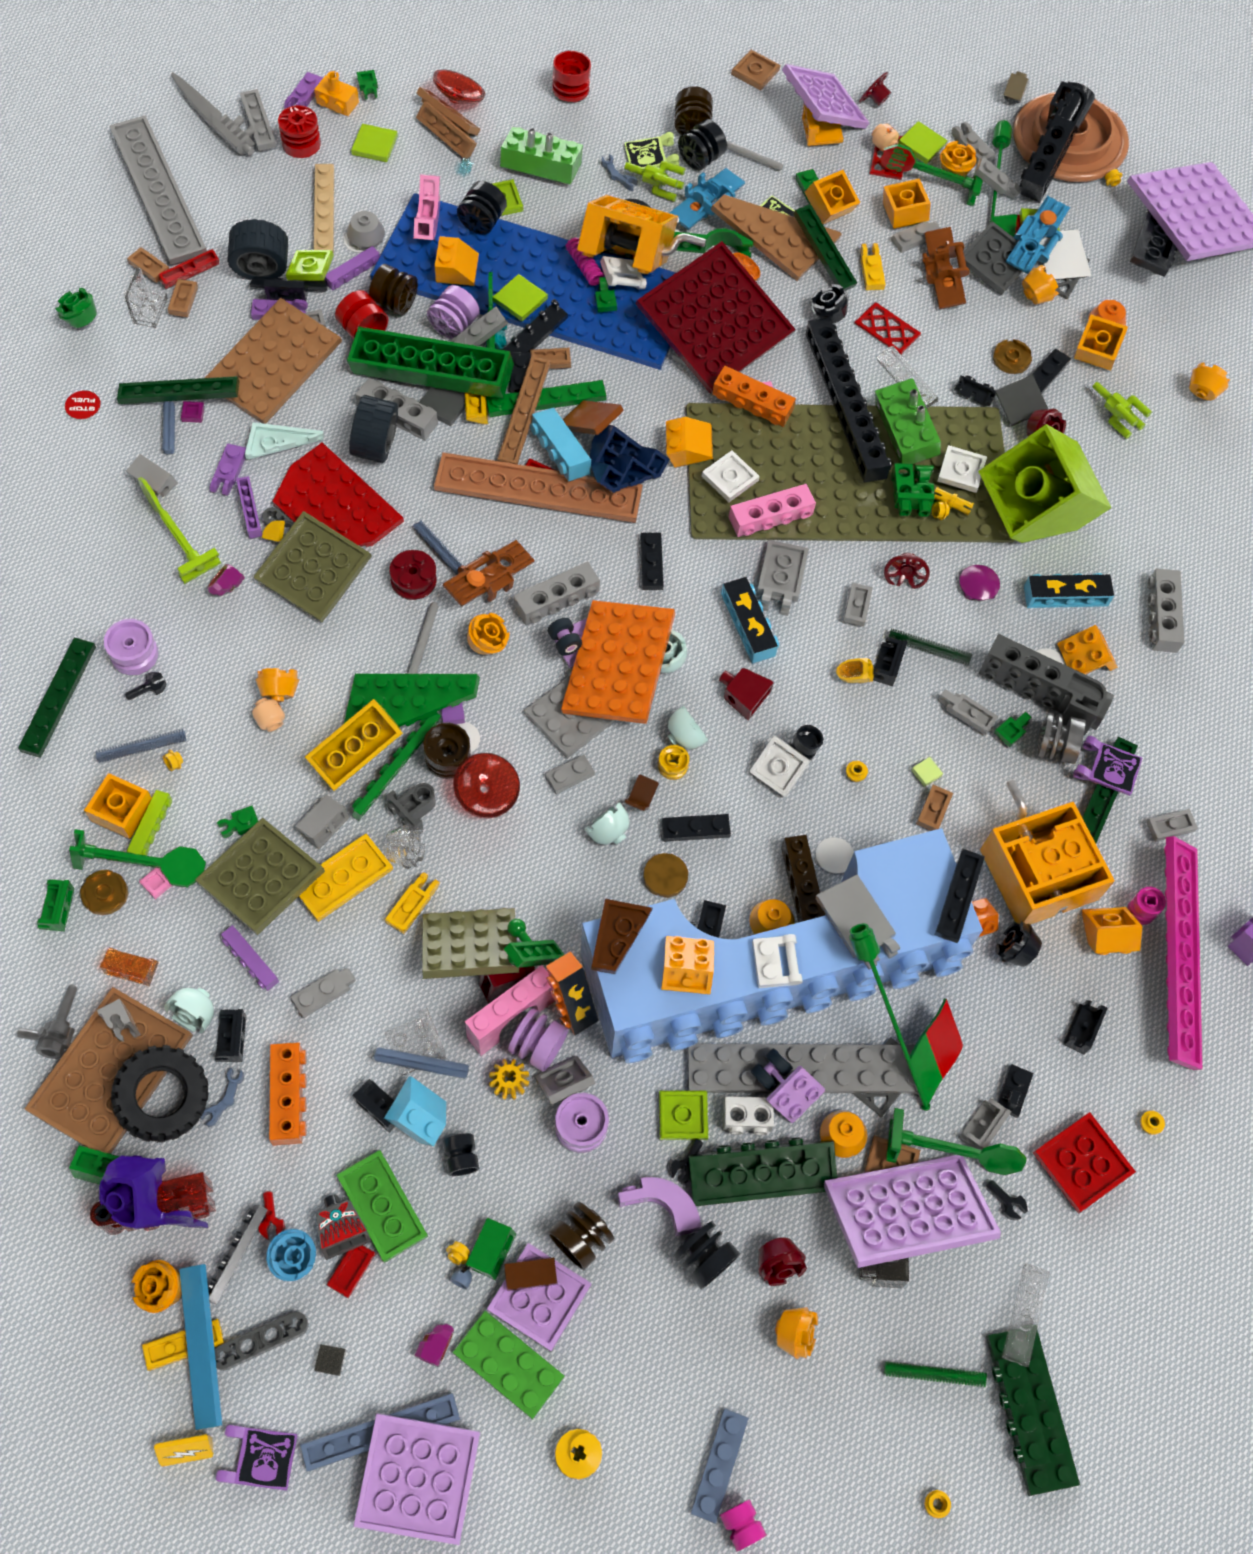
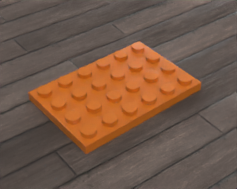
(618, 662)

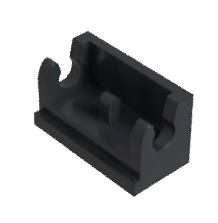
(889, 661)
(1084, 1027)
(231, 1036)
(374, 1102)

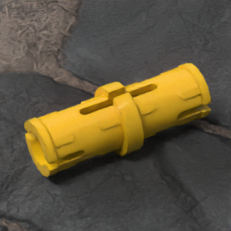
(953, 501)

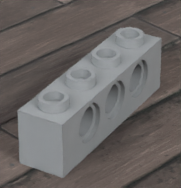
(411, 415)
(544, 592)
(1166, 610)

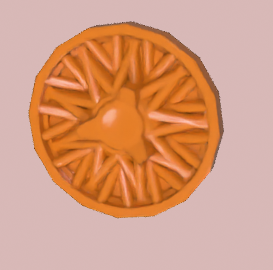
(749, 265)

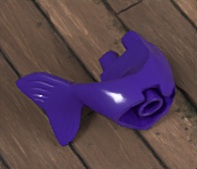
(131, 1194)

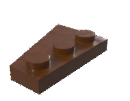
(617, 932)

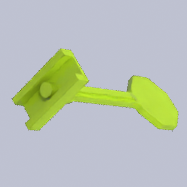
(197, 563)

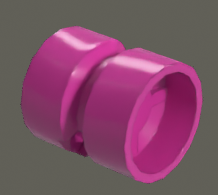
(1147, 905)
(743, 1525)

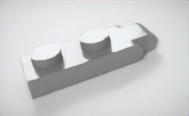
(913, 236)
(323, 991)

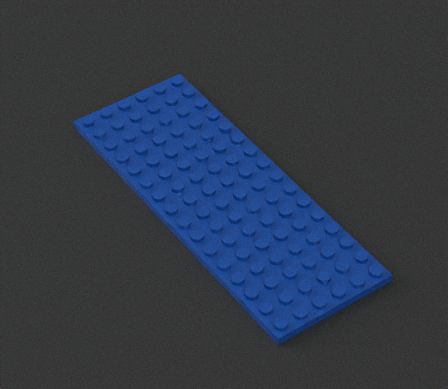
(546, 264)

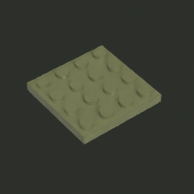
(312, 566)
(260, 876)
(466, 943)

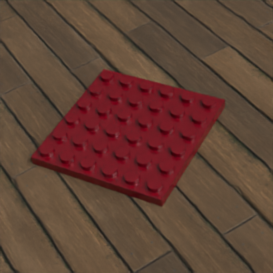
(715, 315)

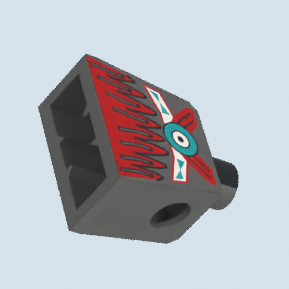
(340, 1228)

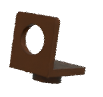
(642, 793)

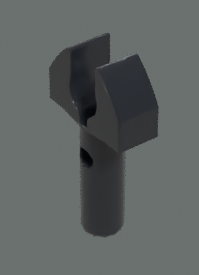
(148, 686)
(694, 1150)
(1008, 1201)

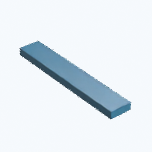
(200, 1347)

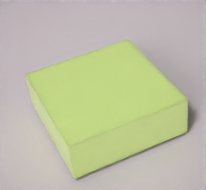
(927, 772)

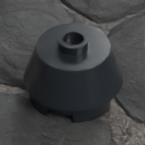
(830, 303)
(1019, 945)

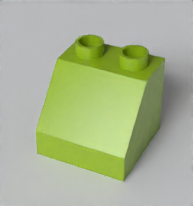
(1040, 503)

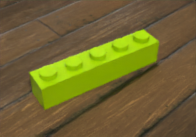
(150, 823)

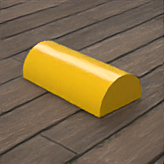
(354, 744)

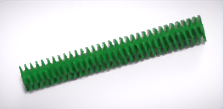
(935, 1373)

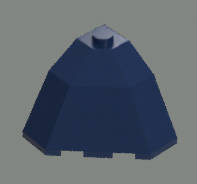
(622, 461)

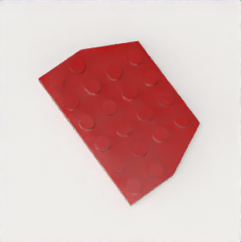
(336, 497)

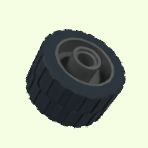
(257, 249)
(373, 428)

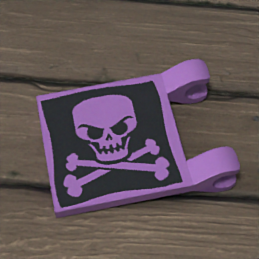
(1111, 767)
(263, 1458)

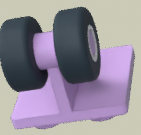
(567, 638)
(794, 1093)

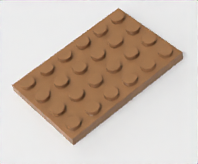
(275, 359)
(80, 1086)

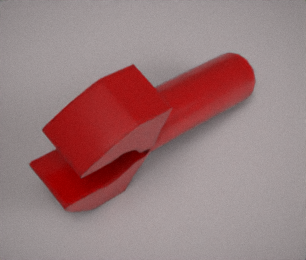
(270, 1217)

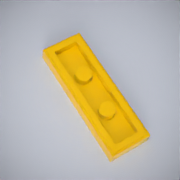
(174, 1347)

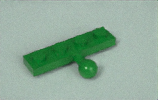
(529, 952)

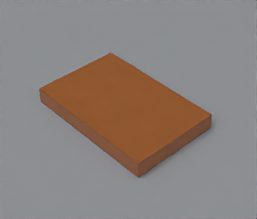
(592, 417)

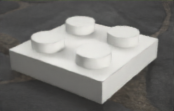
(961, 469)
(730, 476)
(780, 766)

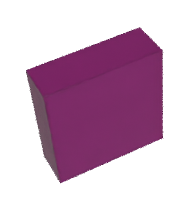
(192, 412)

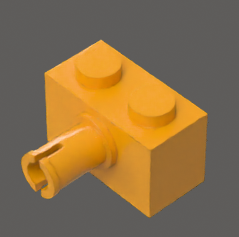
(336, 94)

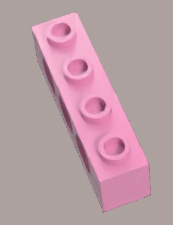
(779, 502)

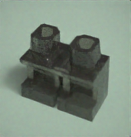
(887, 1274)

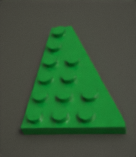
(411, 696)

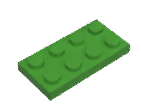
(382, 1206)
(508, 1364)

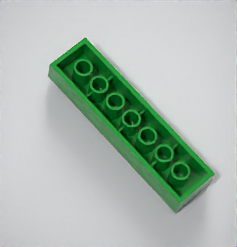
(431, 362)

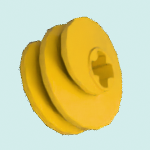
(564, 1456)

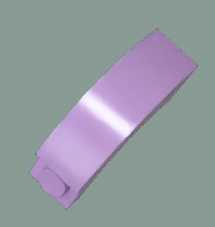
(668, 1195)

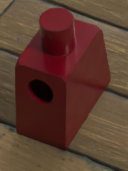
(746, 691)
(496, 984)

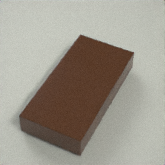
(530, 1274)

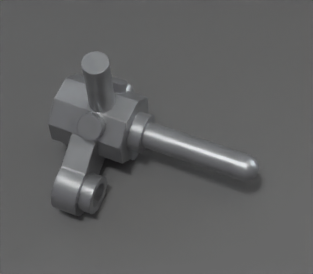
(55, 1034)

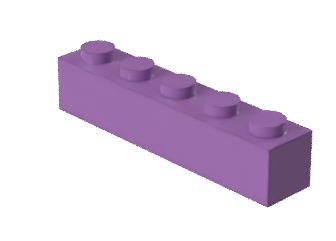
(352, 268)
(249, 507)
(249, 958)

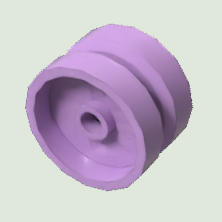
(131, 647)
(581, 1108)

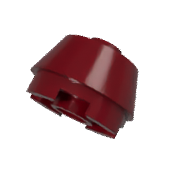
(1045, 416)
(780, 1260)

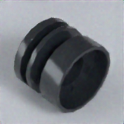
(702, 144)
(481, 207)
(706, 1254)

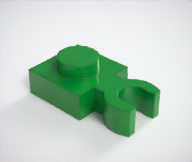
(367, 83)
(242, 822)

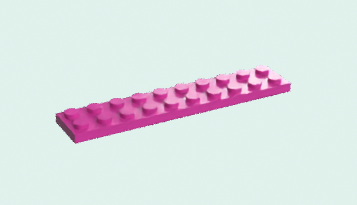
(1183, 954)

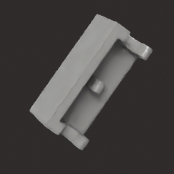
(153, 474)
(323, 821)
(117, 1018)
(984, 1124)

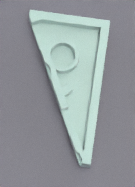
(269, 439)

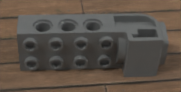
(1047, 682)

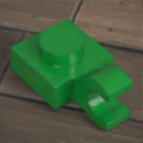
(605, 298)
(1013, 730)

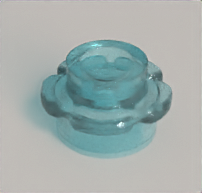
(465, 166)

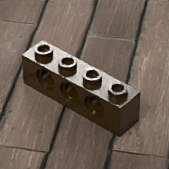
(801, 877)

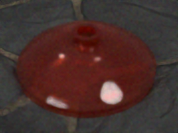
(458, 87)
(490, 772)

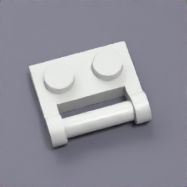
(621, 272)
(769, 964)

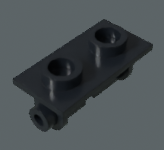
(969, 386)

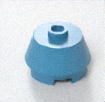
(291, 1255)

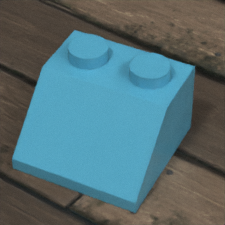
(418, 1112)

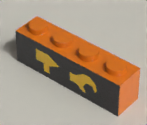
(571, 993)

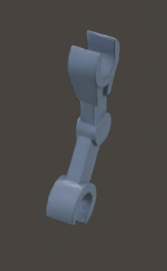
(625, 180)
(228, 1099)

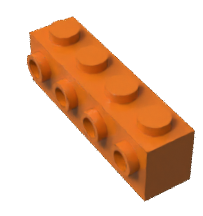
(753, 396)
(286, 1094)

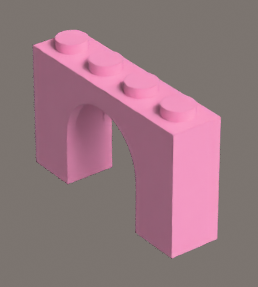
(485, 1025)

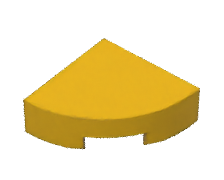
(274, 531)

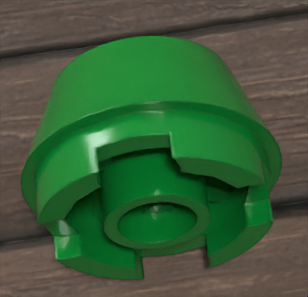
(77, 308)

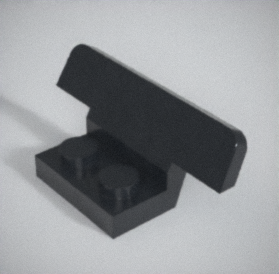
(287, 289)

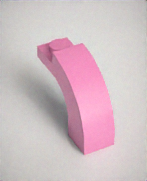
(428, 210)

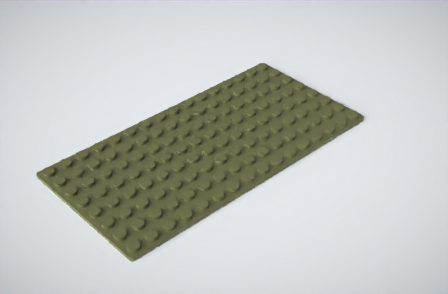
(816, 453)

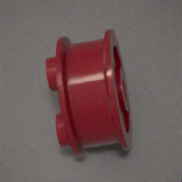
(413, 574)

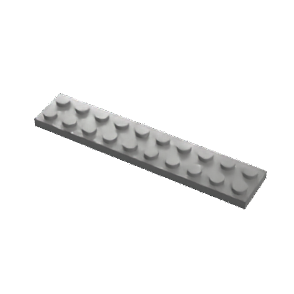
(158, 190)
(835, 1066)

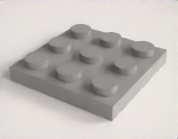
(564, 731)

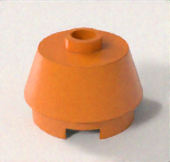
(1110, 310)

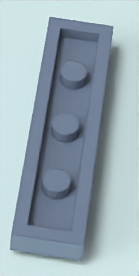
(719, 1466)

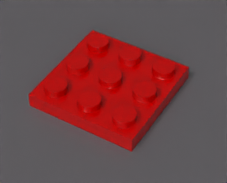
(1084, 1162)

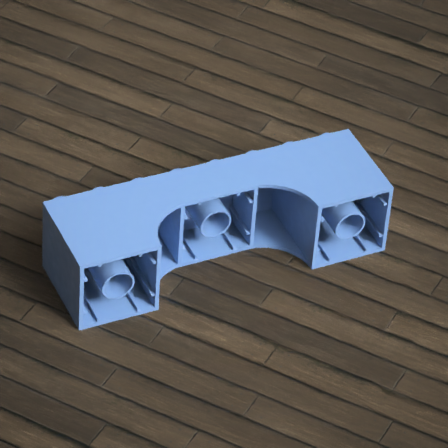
(903, 877)

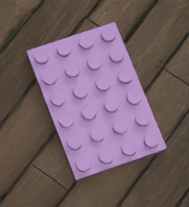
(911, 1210)

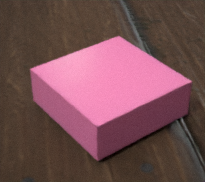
(155, 883)

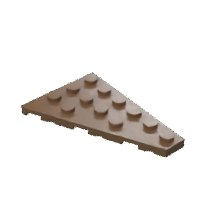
(772, 233)

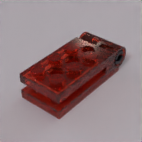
(176, 1194)

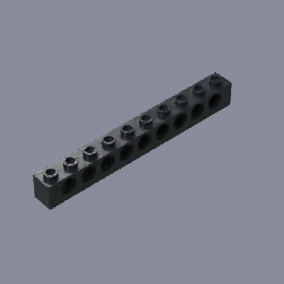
(848, 400)

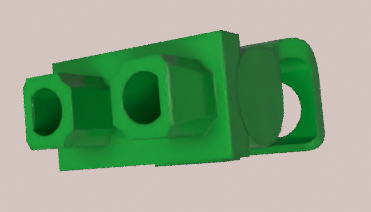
(911, 495)

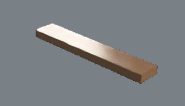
(524, 408)

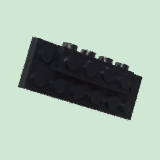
(1153, 247)

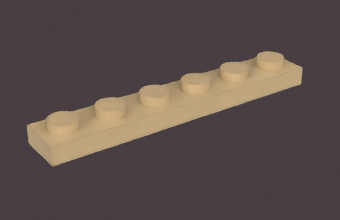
(324, 207)

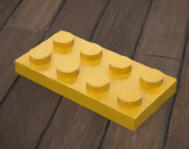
(345, 877)

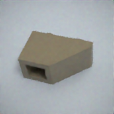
(1016, 86)

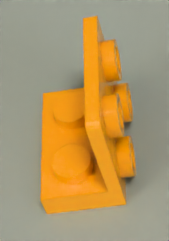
(820, 132)
(1087, 651)
(688, 965)

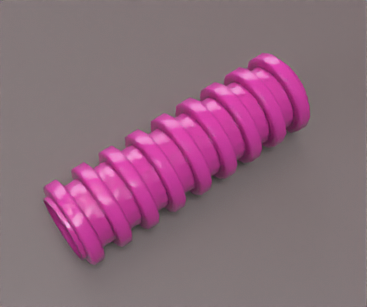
(586, 264)

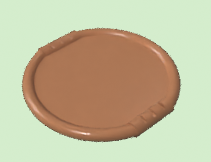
(1095, 149)

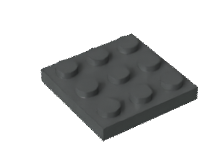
(988, 258)

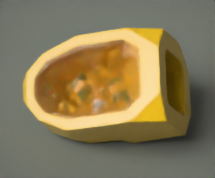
(856, 670)

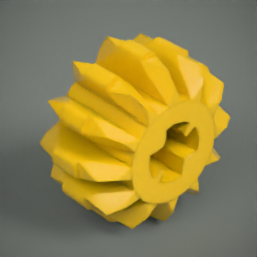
(509, 1087)

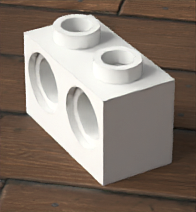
(747, 1108)

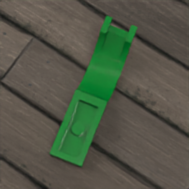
(729, 237)

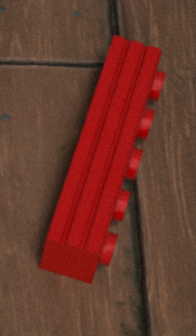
(189, 268)

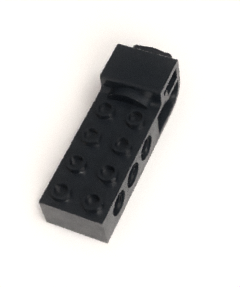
(1064, 120)

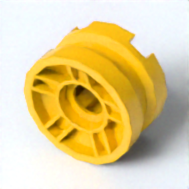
(672, 770)

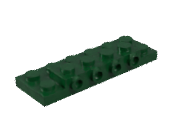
(761, 1171)
(1033, 1419)

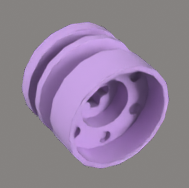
(453, 311)
(535, 1038)

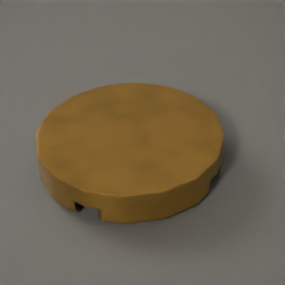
(1012, 356)
(665, 875)
(104, 892)

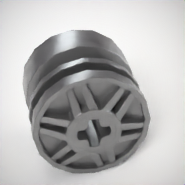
(1061, 737)

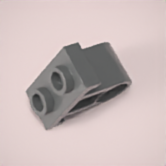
(409, 806)

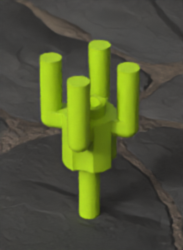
(659, 177)
(1121, 409)

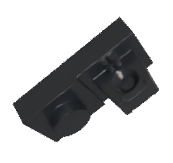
(1015, 1089)

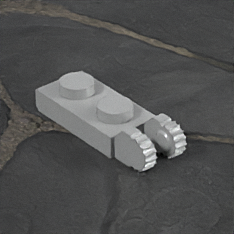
(974, 140)

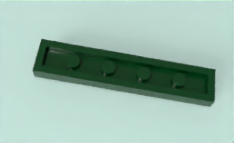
(824, 247)

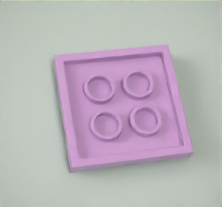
(544, 1310)

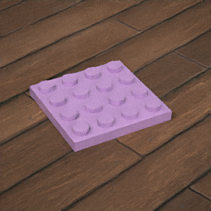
(825, 96)
(417, 1479)

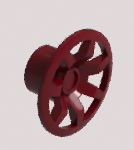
(877, 93)
(907, 567)

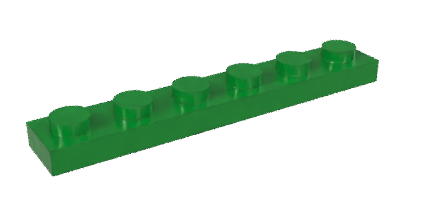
(551, 397)
(388, 772)

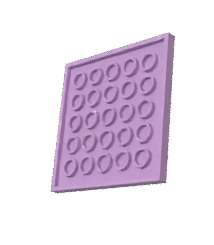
(1196, 209)

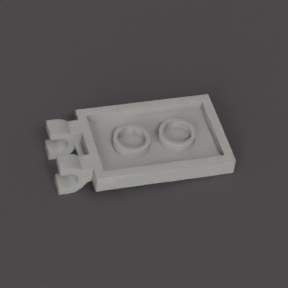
(782, 574)
(852, 904)

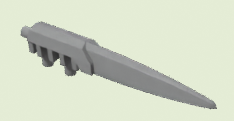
(223, 125)

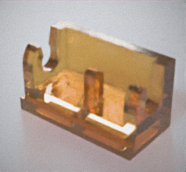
(129, 966)

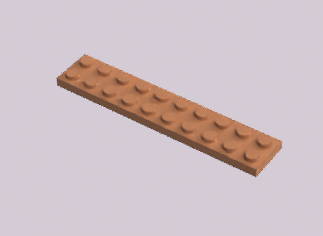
(535, 487)

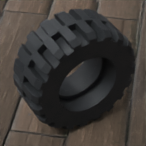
(148, 1061)

